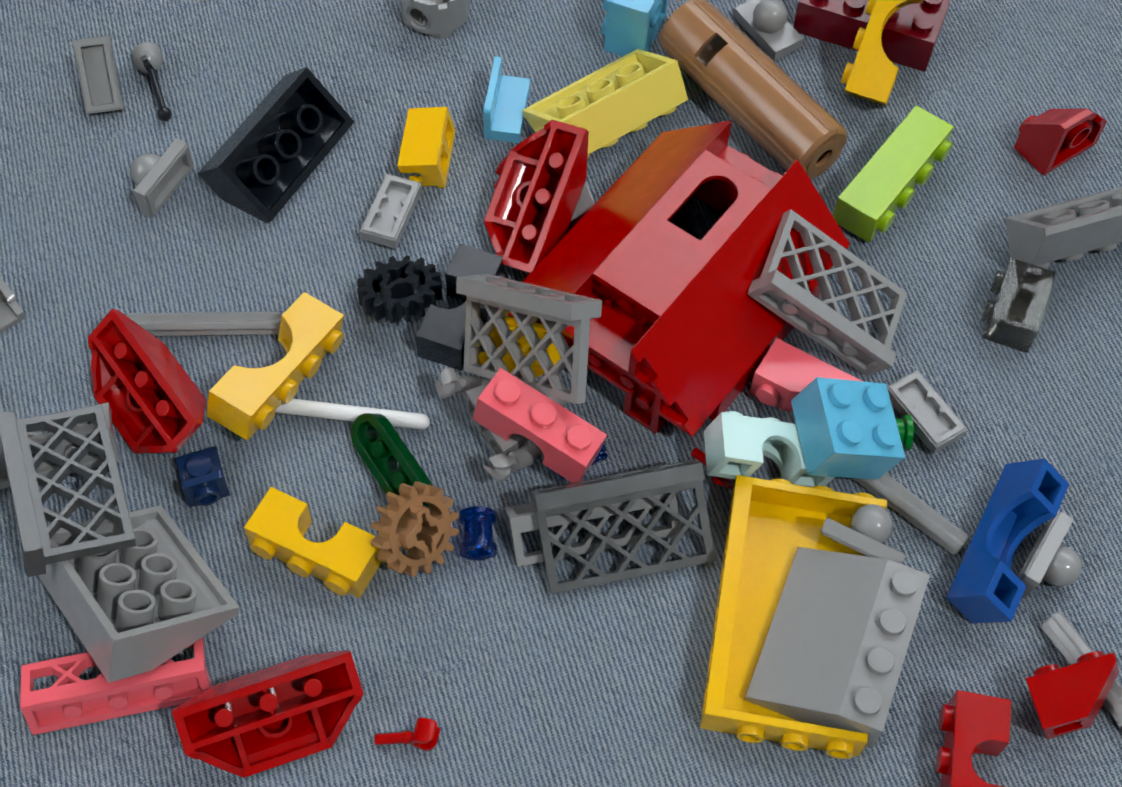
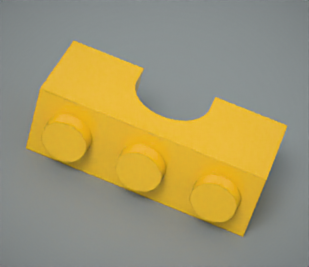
(343, 562)

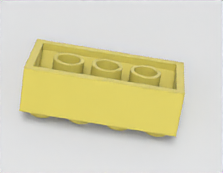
(614, 98)

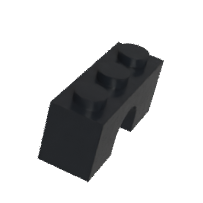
(443, 330)

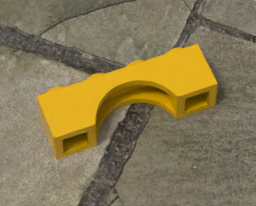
(872, 72)
(249, 396)

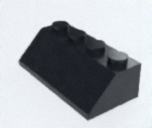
(277, 146)

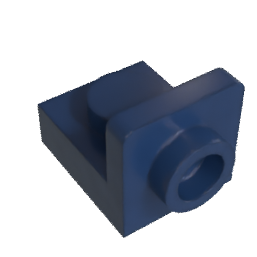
(202, 477)

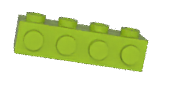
(893, 173)

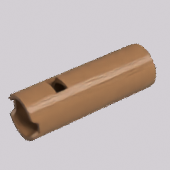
(752, 88)

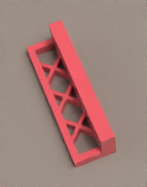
(81, 702)

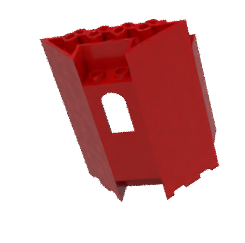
(677, 306)

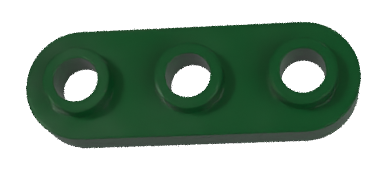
(384, 452)

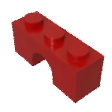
(971, 727)

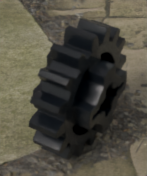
(402, 287)

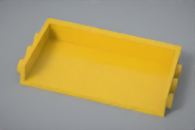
(761, 540)

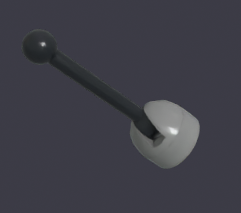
(150, 66)

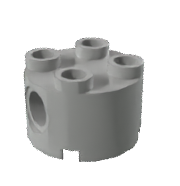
(435, 16)

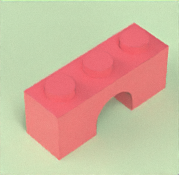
(565, 439)

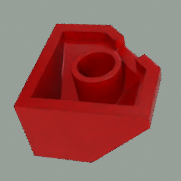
(1058, 136)

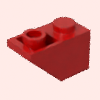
(1072, 695)

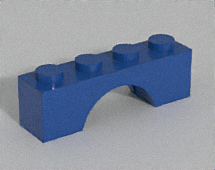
(1022, 500)

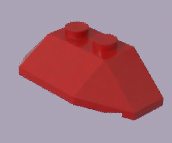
(537, 194)
(145, 386)
(271, 714)

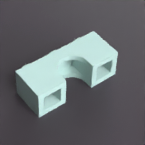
(738, 444)

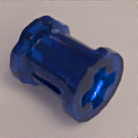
(477, 533)

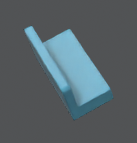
(504, 105)

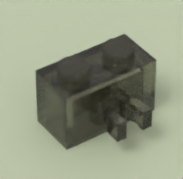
(1018, 304)

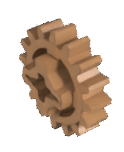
(414, 528)

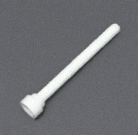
(350, 413)

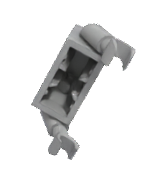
(507, 455)

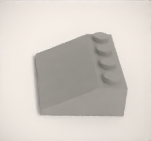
(140, 600)
(838, 640)

